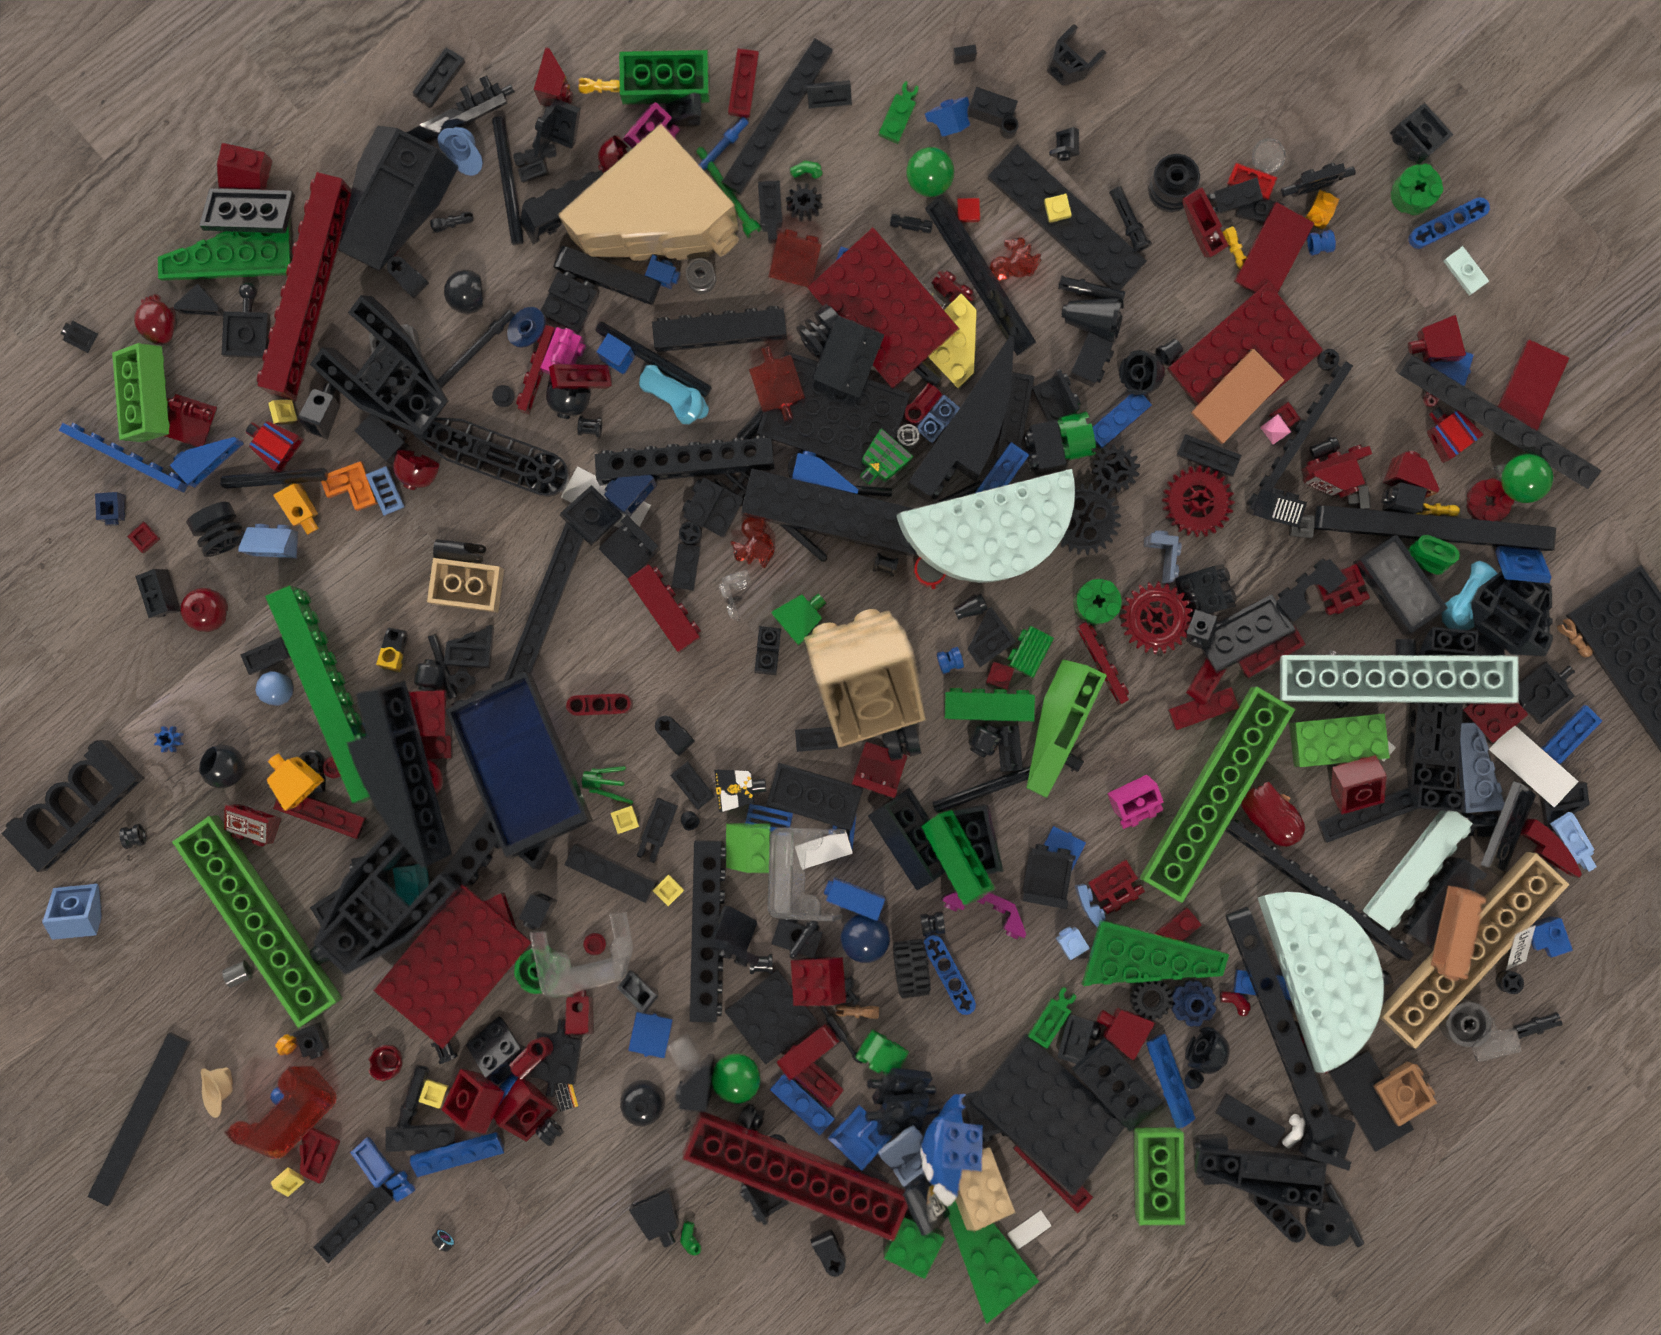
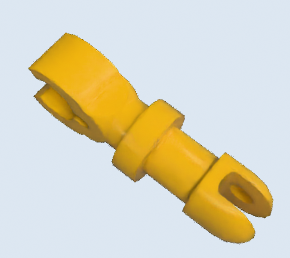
(587, 85)
(1232, 240)
(1437, 510)

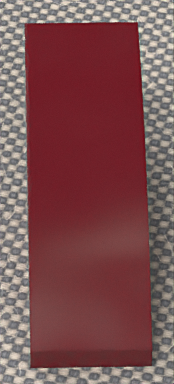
(1204, 223)
(1550, 847)

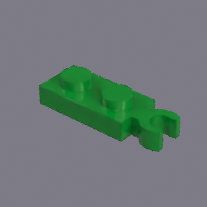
(898, 115)
(1051, 1019)

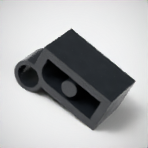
(994, 110)

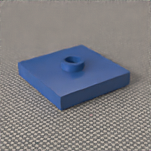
(1523, 564)

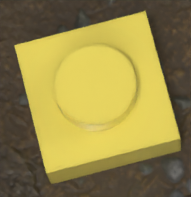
(1057, 208)
(282, 411)
(625, 819)
(668, 890)
(433, 1093)
(287, 1182)

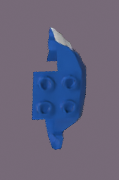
(949, 1149)

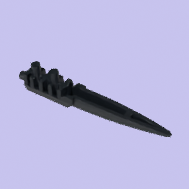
(468, 109)

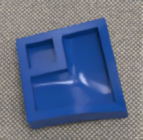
(858, 1138)

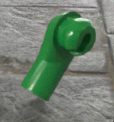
(806, 167)
(687, 1239)

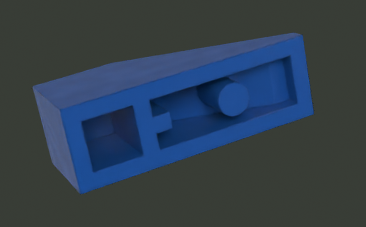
(201, 461)
(816, 471)

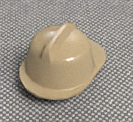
(215, 1088)

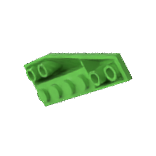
(1061, 721)

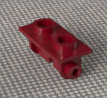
(947, 283)

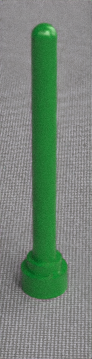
(749, 224)

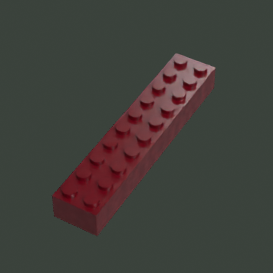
(305, 287)
(795, 1175)

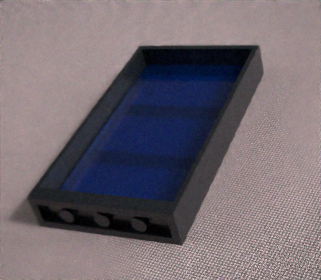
(518, 764)

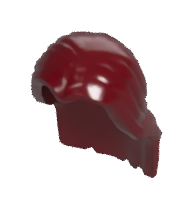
(1274, 815)

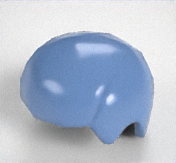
(274, 688)

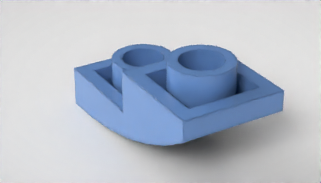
(938, 419)
(1093, 912)

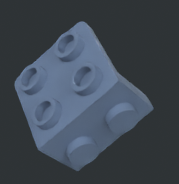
(1172, 548)
(904, 1156)

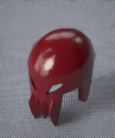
(155, 320)

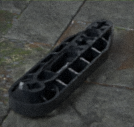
(480, 449)

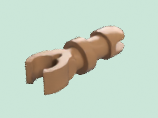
(1583, 649)
(857, 1011)

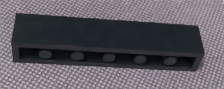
(719, 330)

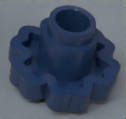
(1186, 995)

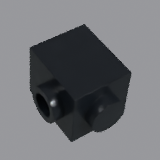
(1201, 629)

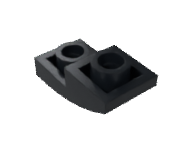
(767, 650)

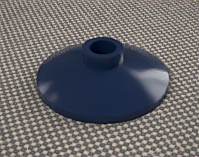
(526, 327)

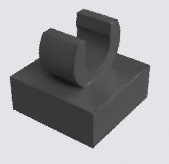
(1362, 498)
(1305, 529)

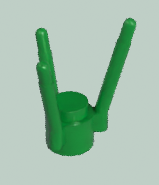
(593, 781)

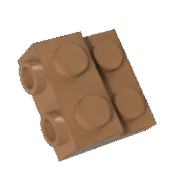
(1405, 1093)

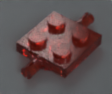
(777, 383)

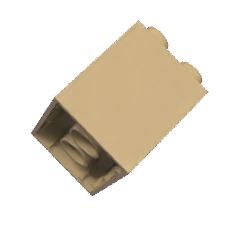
(651, 206)
(865, 676)

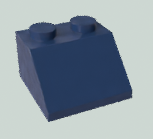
(629, 492)

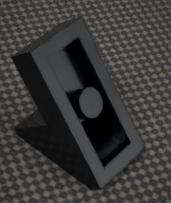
(685, 111)
(638, 991)

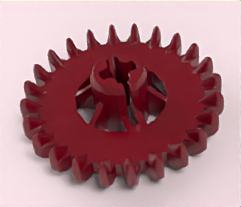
(1219, 501)
(1141, 601)

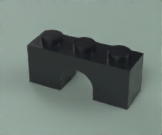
(1294, 600)

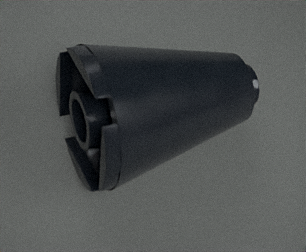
(1096, 316)

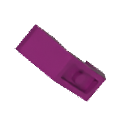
(1012, 922)

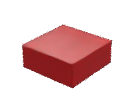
(968, 210)

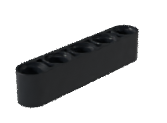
(607, 275)

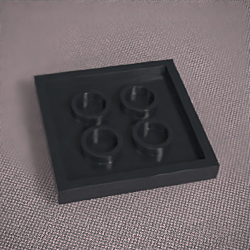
(770, 1018)

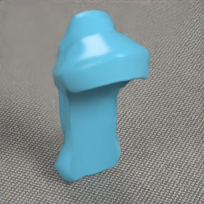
(685, 401)
(1459, 610)

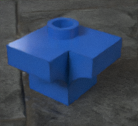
(950, 116)
(1551, 936)

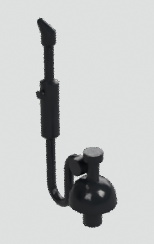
(833, 1023)

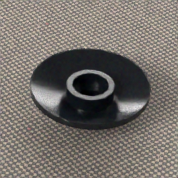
(1329, 1214)

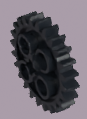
(1103, 527)

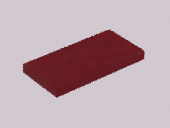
(1274, 249)
(1533, 383)

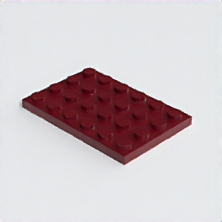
(882, 293)
(1257, 324)
(452, 966)

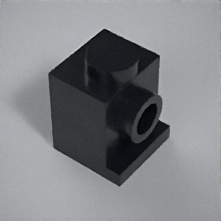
(316, 1035)

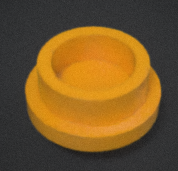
(286, 1045)

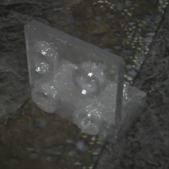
(737, 581)

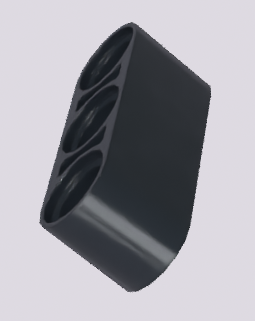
(1282, 1222)

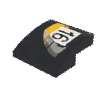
(925, 1206)

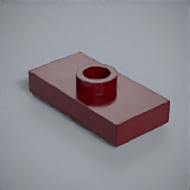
(1204, 683)

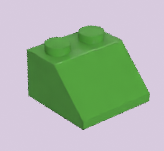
(748, 847)

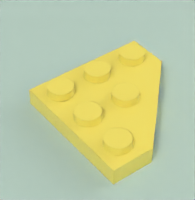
(957, 354)

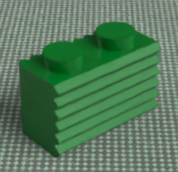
(1030, 651)

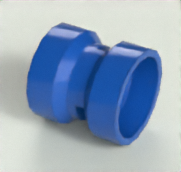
(1321, 242)
(955, 660)
(404, 1189)

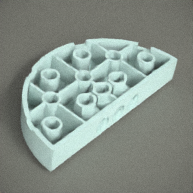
(993, 531)
(1328, 974)

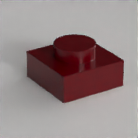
(1000, 675)

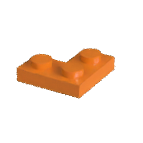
(351, 480)

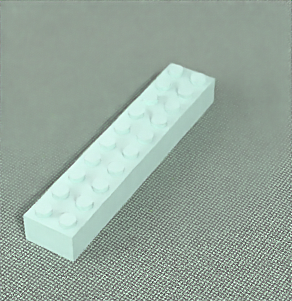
(1399, 679)

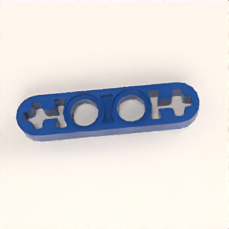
(1449, 223)
(947, 975)

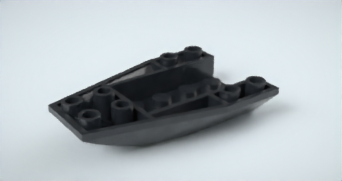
(392, 194)

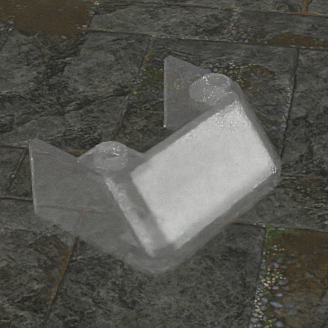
(787, 874)
(560, 979)

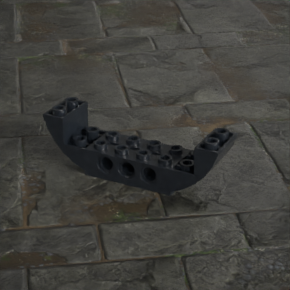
(1436, 732)

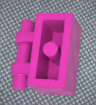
(648, 121)
(563, 349)
(1136, 801)

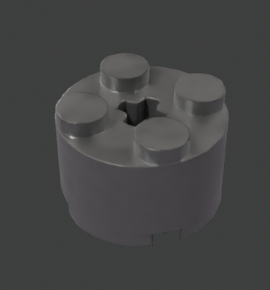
(1477, 1024)

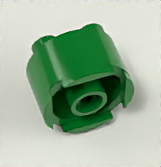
(1428, 187)
(1077, 436)
(1104, 591)
(525, 972)
(881, 1053)

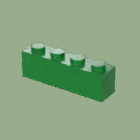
(989, 706)
(958, 857)

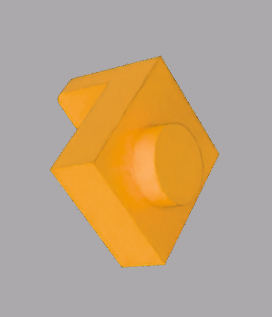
(1322, 209)

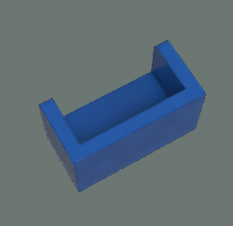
(615, 354)

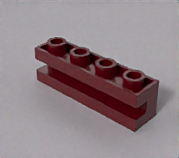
(663, 607)

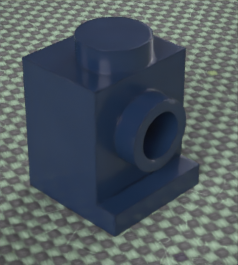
(105, 502)

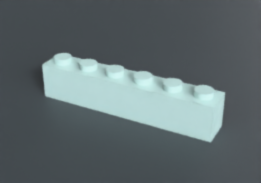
(1417, 868)

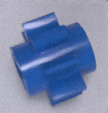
(173, 735)

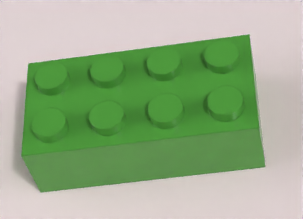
(140, 393)
(1338, 740)
(1159, 1176)

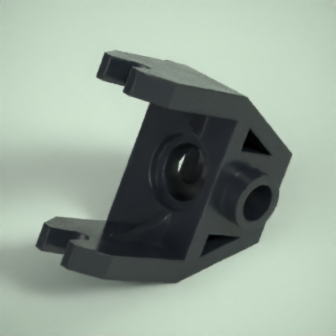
(1078, 67)

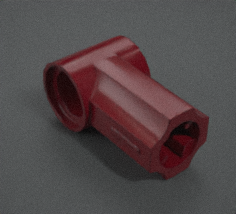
(923, 404)
(531, 1057)

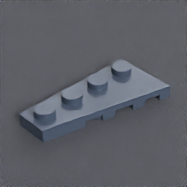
(1477, 772)

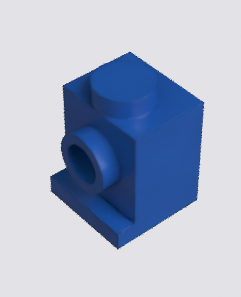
(663, 272)

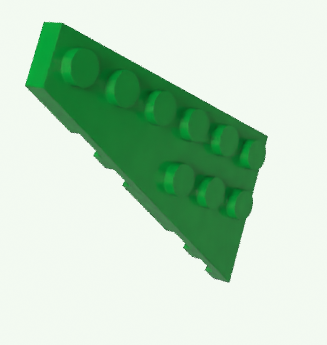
(229, 257)
(1142, 956)
(992, 1265)

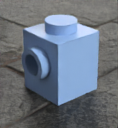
(1072, 942)

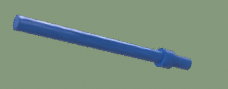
(730, 136)

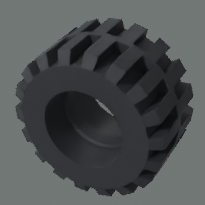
(911, 968)

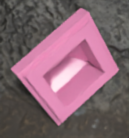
(1275, 429)

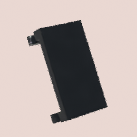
(157, 593)

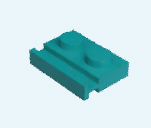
(410, 881)

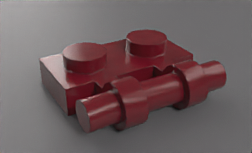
(1356, 599)
(1113, 880)

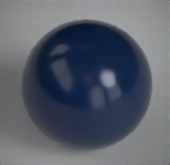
(865, 939)

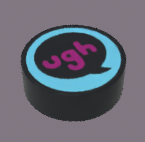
(442, 1240)

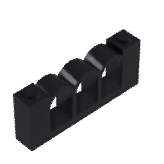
(33, 844)

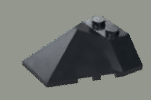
(1515, 614)

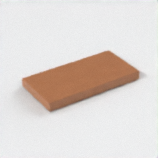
(1237, 396)

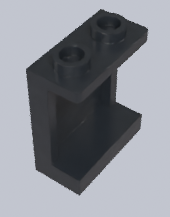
(1047, 876)

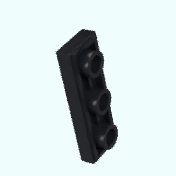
(1260, 1127)

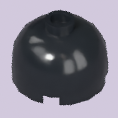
(1142, 372)
(567, 401)
(1208, 1052)
(642, 1103)

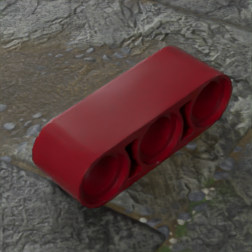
(589, 701)
(807, 1052)

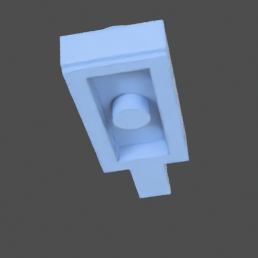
(1575, 840)

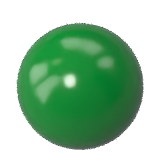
(930, 172)
(1527, 478)
(736, 1078)

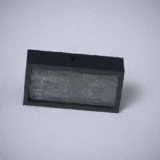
(1400, 585)

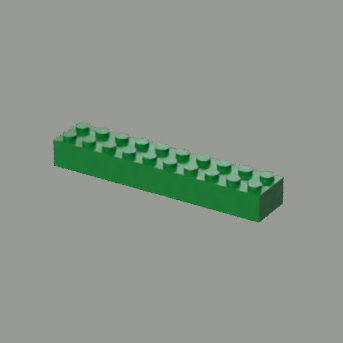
(320, 681)

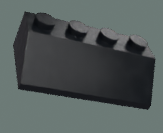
(900, 828)

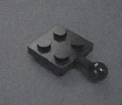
(245, 332)

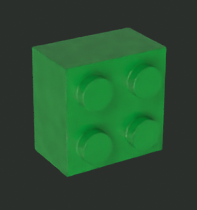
(912, 1250)

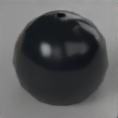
(464, 292)
(221, 766)

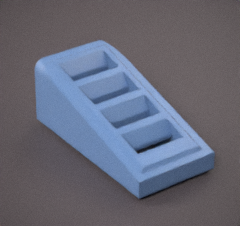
(389, 479)

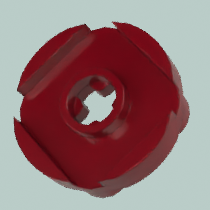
(1476, 501)

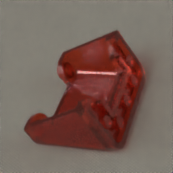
(304, 1104)

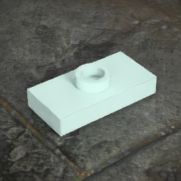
(1466, 270)

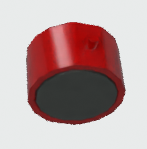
(927, 575)

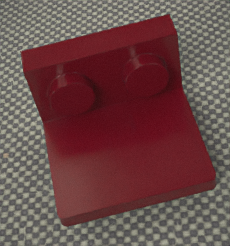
(877, 771)

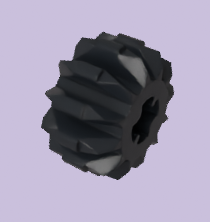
(797, 197)

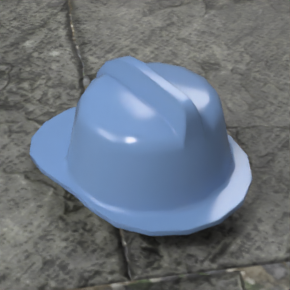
(460, 149)

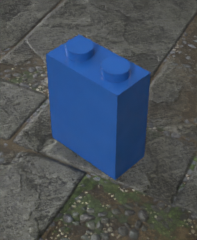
(854, 898)

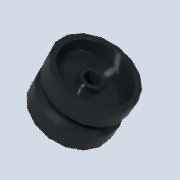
(905, 735)

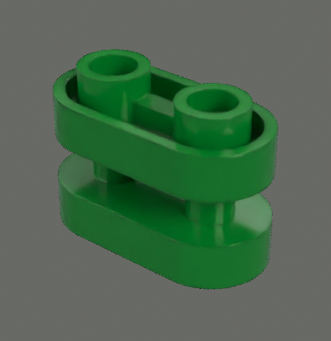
(1433, 554)

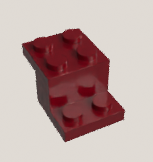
(433, 723)

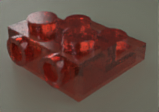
(795, 258)

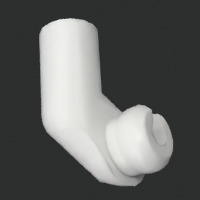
(1297, 1131)

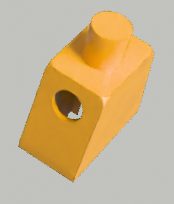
(291, 500)
(292, 780)

